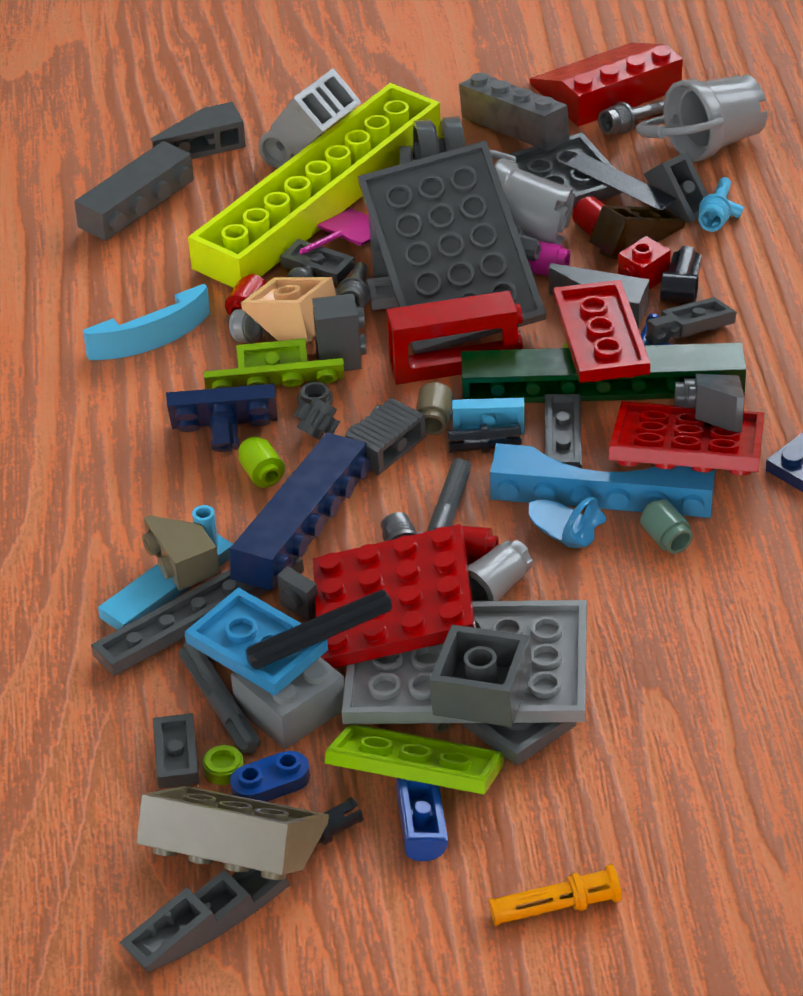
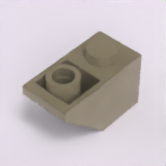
(181, 550)

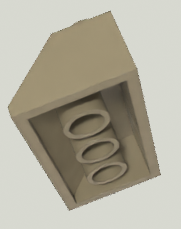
(229, 830)

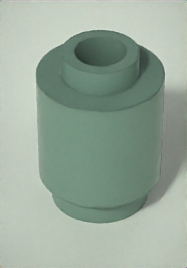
(666, 526)

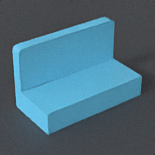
(493, 412)

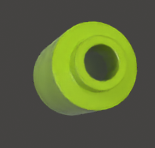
(261, 462)

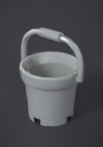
(708, 115)
(535, 202)

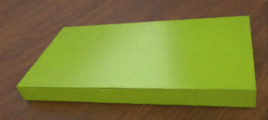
(415, 758)

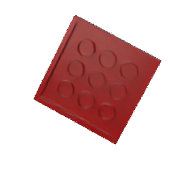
(674, 438)
(421, 575)

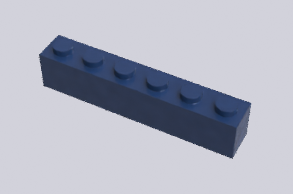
(298, 511)

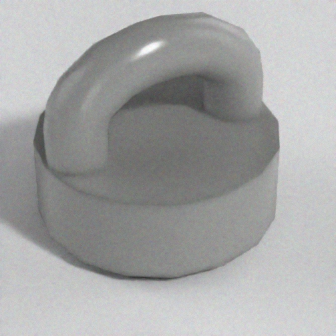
(243, 327)

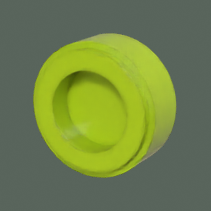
(221, 763)

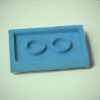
(244, 621)

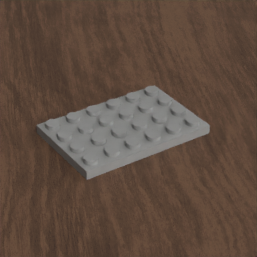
(398, 685)

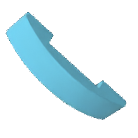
(150, 331)

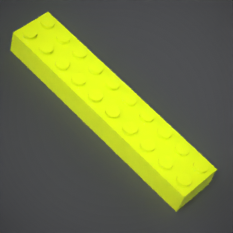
(308, 187)

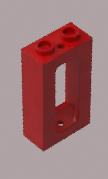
(448, 319)

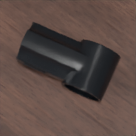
(682, 278)

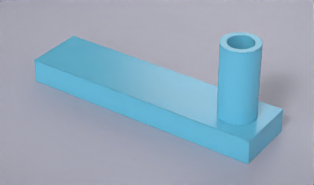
(151, 588)

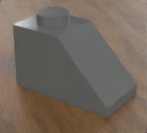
(681, 181)
(718, 400)

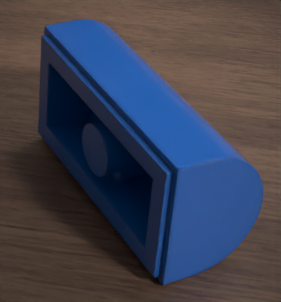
(421, 819)

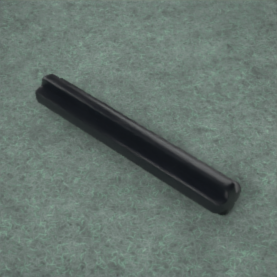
(318, 629)

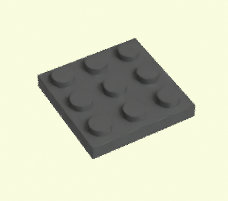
(553, 166)

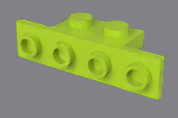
(275, 364)

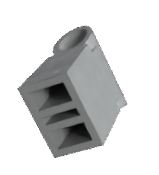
(307, 118)

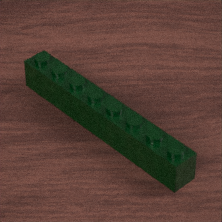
(552, 371)

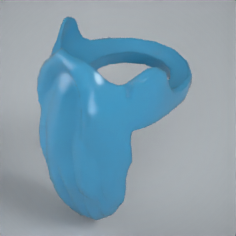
(565, 523)

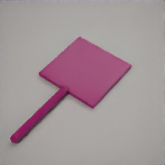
(348, 225)

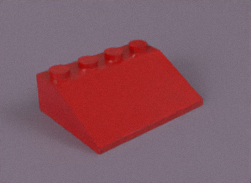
(623, 74)

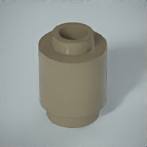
(436, 405)

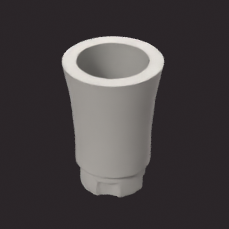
(499, 571)

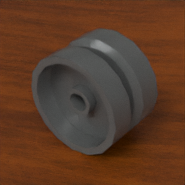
(426, 139)

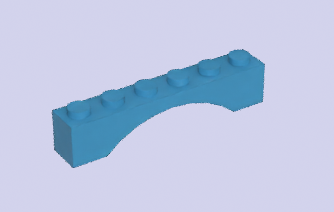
(528, 475)

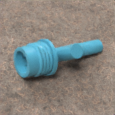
(716, 208)

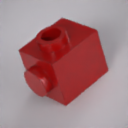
(645, 260)

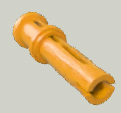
(579, 890)

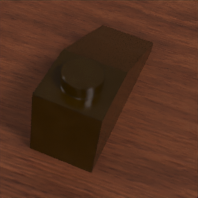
(625, 225)

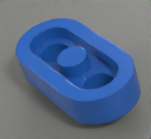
(271, 776)

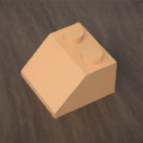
(286, 305)

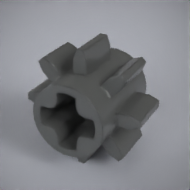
(316, 418)

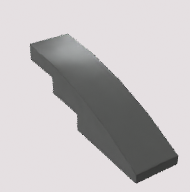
(199, 917)

